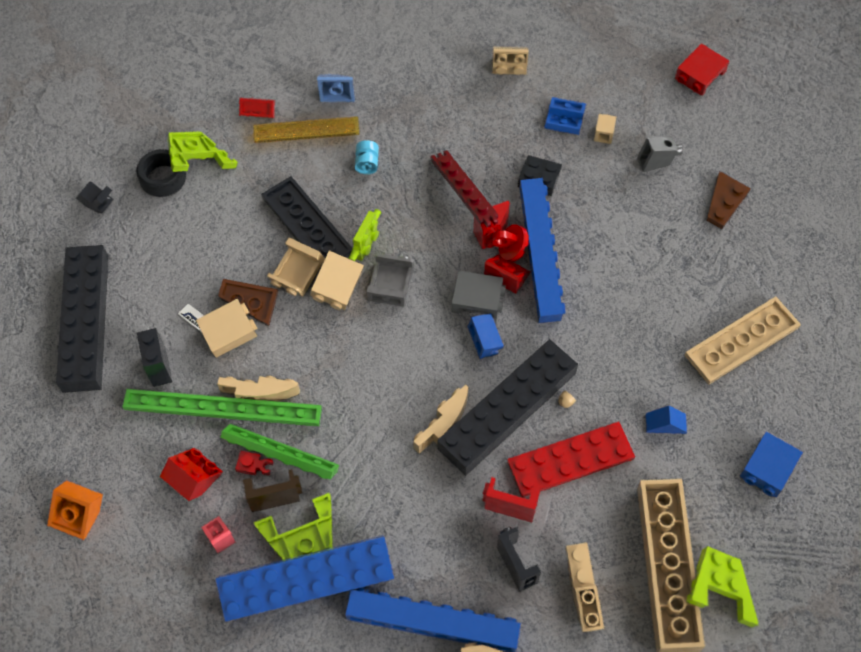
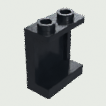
(522, 577)

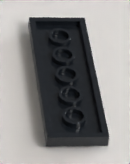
(305, 218)

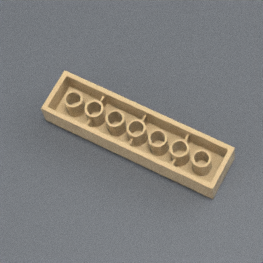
(669, 566)

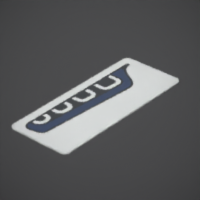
(191, 315)

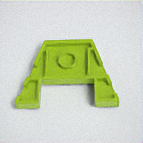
(195, 145)
(303, 539)
(726, 577)

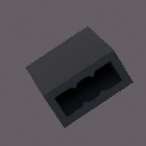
(154, 357)

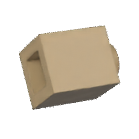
(605, 128)

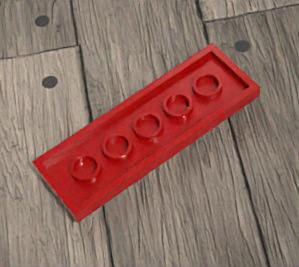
(571, 459)

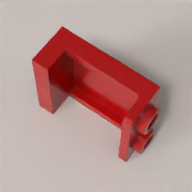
(701, 69)
(510, 504)

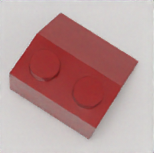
(484, 234)

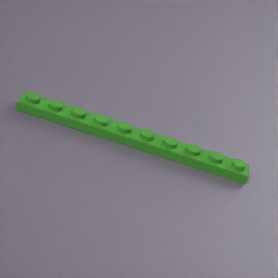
(222, 407)

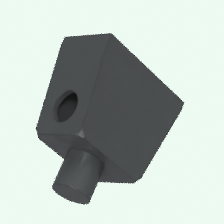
(658, 152)

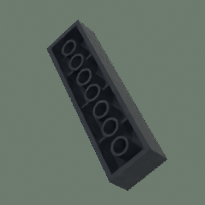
(82, 319)
(507, 407)

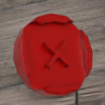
(511, 242)

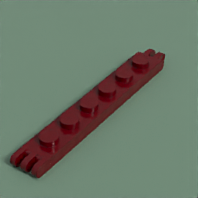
(465, 189)

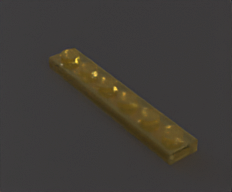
(306, 129)

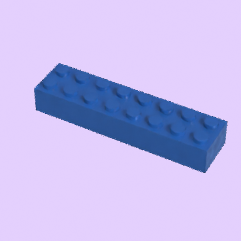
(304, 578)

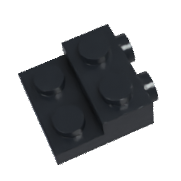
(541, 168)

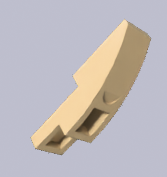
(266, 389)
(448, 415)
(584, 588)

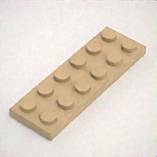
(742, 340)

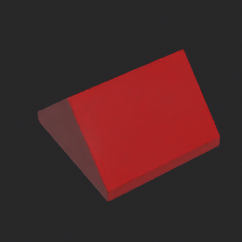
(512, 273)

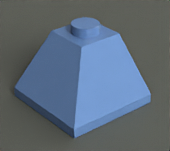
(335, 88)

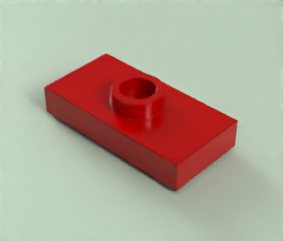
(256, 107)

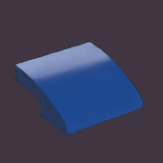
(565, 115)

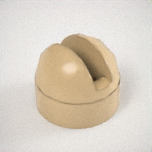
(566, 399)

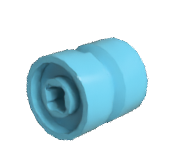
(366, 157)

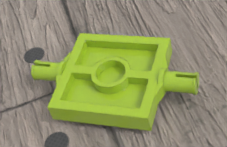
(365, 236)

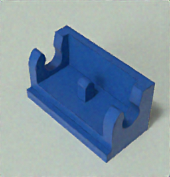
(485, 335)

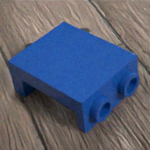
(771, 464)

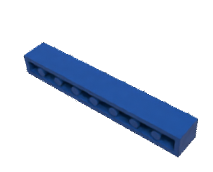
(540, 250)
(433, 620)

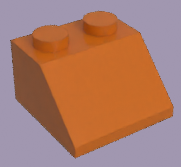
(74, 509)

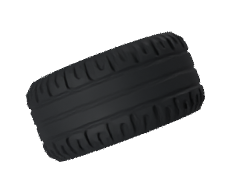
(159, 187)

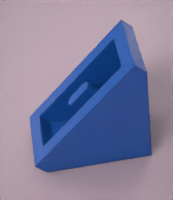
(666, 421)

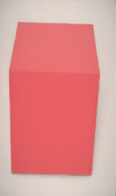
(218, 534)

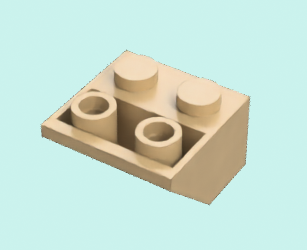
(510, 60)

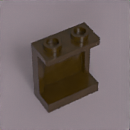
(273, 495)

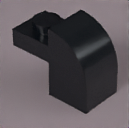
(95, 198)

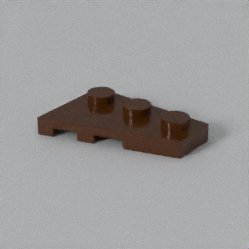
(726, 199)
(258, 299)

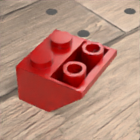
(190, 473)

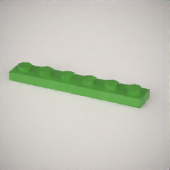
(280, 451)

